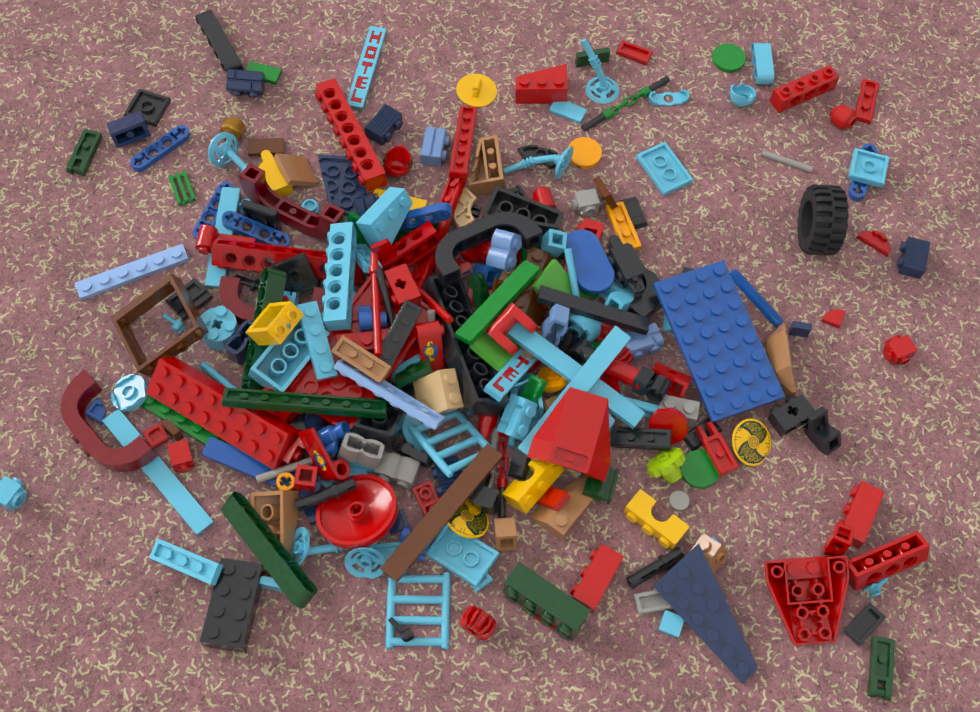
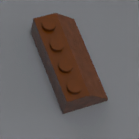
(527, 299)

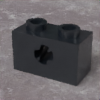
(798, 409)

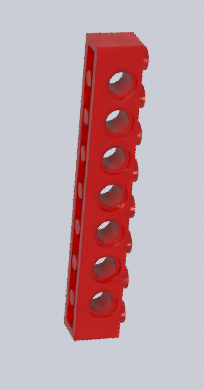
(351, 135)
(222, 248)

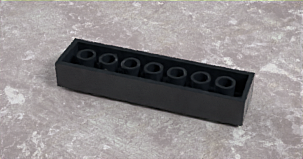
(471, 370)

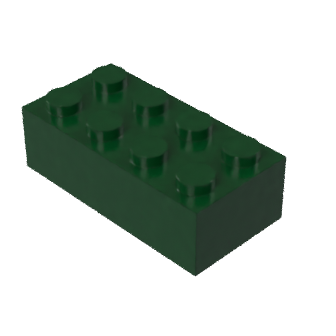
(545, 601)

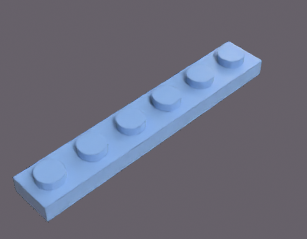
(131, 272)
(392, 394)

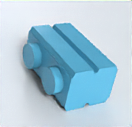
(517, 417)

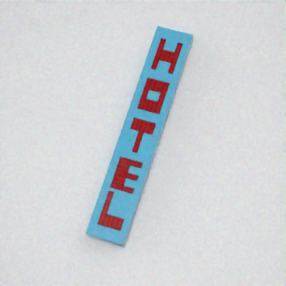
(366, 67)
(509, 376)

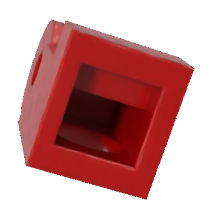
(839, 540)

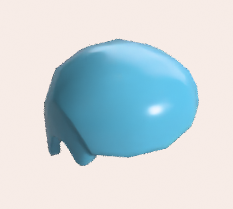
(742, 95)

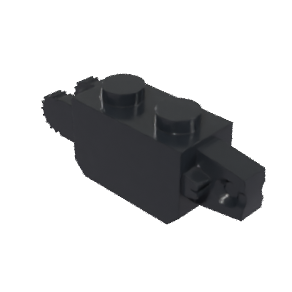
(626, 265)

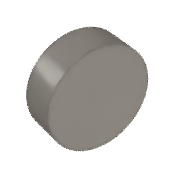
(679, 501)

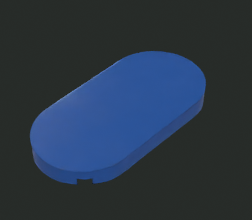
(590, 261)

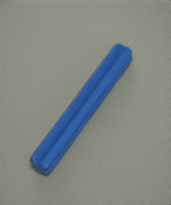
(756, 298)

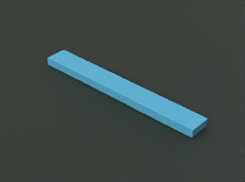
(568, 368)
(586, 376)
(162, 477)

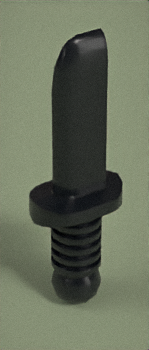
(248, 282)

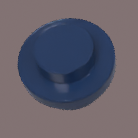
(313, 421)

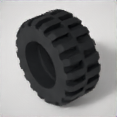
(822, 220)

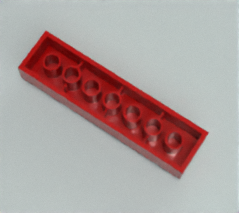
(200, 400)

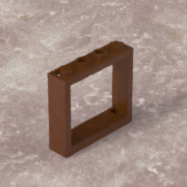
(145, 302)

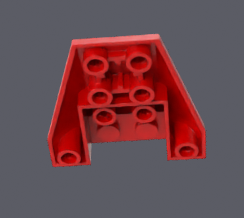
(576, 435)
(809, 595)

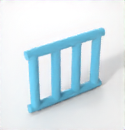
(438, 457)
(443, 620)

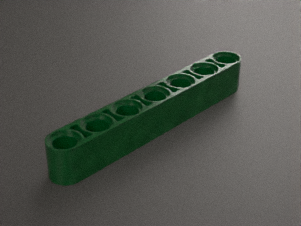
(270, 291)
(269, 550)

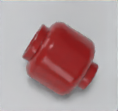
(843, 117)

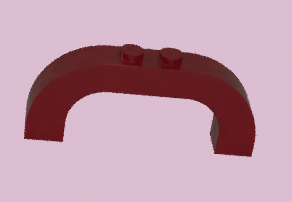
(314, 225)
(230, 292)
(73, 407)

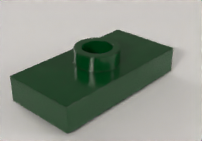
(582, 57)
(413, 372)

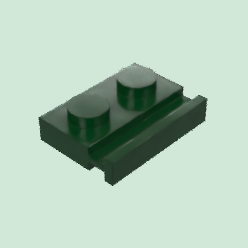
(601, 490)

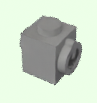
(586, 203)

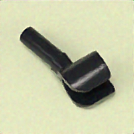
(405, 634)

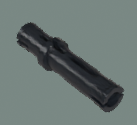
(326, 494)
(662, 563)

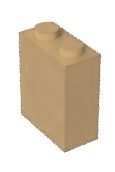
(439, 391)

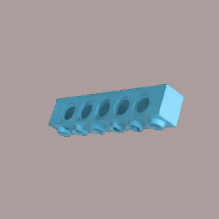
(340, 276)

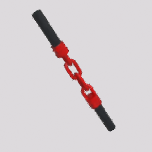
(502, 482)

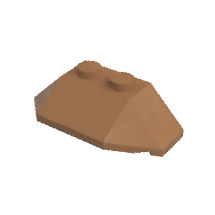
(779, 355)

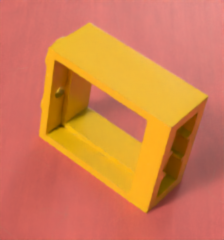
(271, 324)

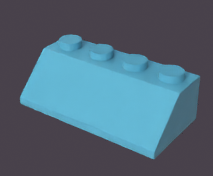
(282, 362)

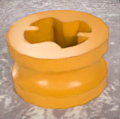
(286, 475)

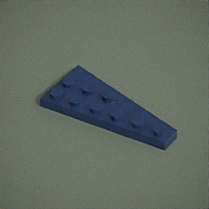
(340, 183)
(700, 602)

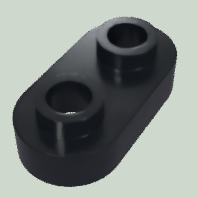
(407, 450)

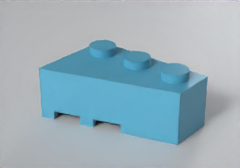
(385, 216)

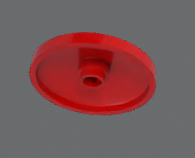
(359, 515)

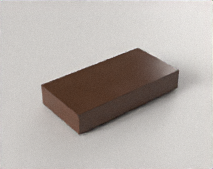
(274, 145)

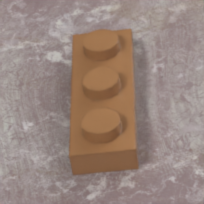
(361, 359)

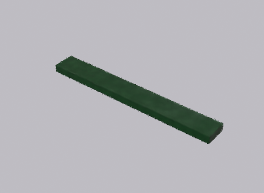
(304, 403)

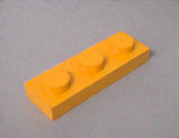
(623, 225)

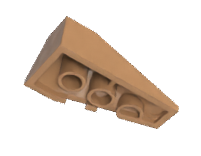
(279, 513)
(562, 521)

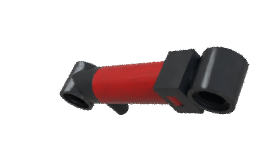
(640, 380)

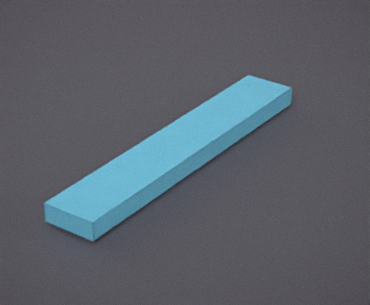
(228, 202)

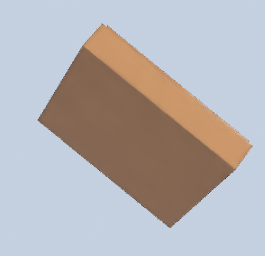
(296, 170)

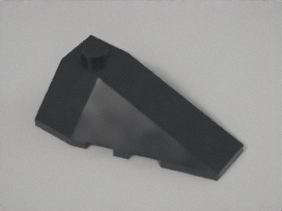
(386, 429)

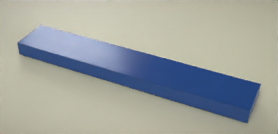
(242, 462)

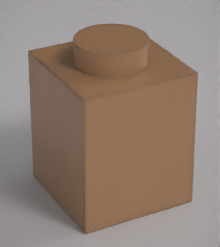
(505, 534)

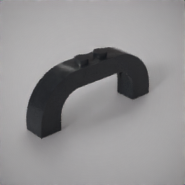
(478, 233)

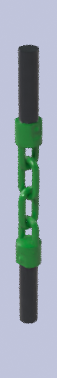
(607, 114)

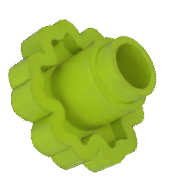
(667, 464)

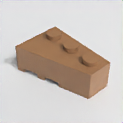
(488, 167)

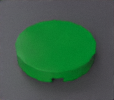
(728, 58)
(699, 470)

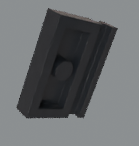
(198, 294)

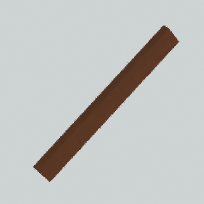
(441, 513)

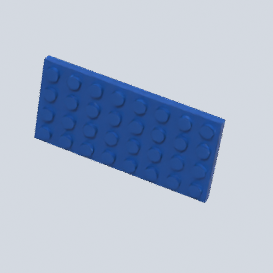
(718, 341)

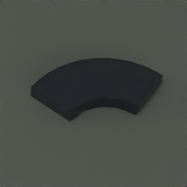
(535, 151)

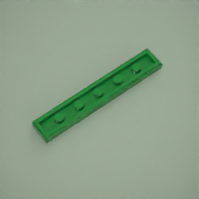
(497, 302)

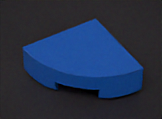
(96, 411)

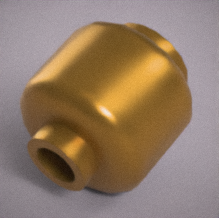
(234, 126)

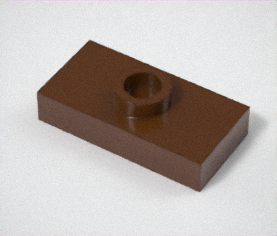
(604, 193)

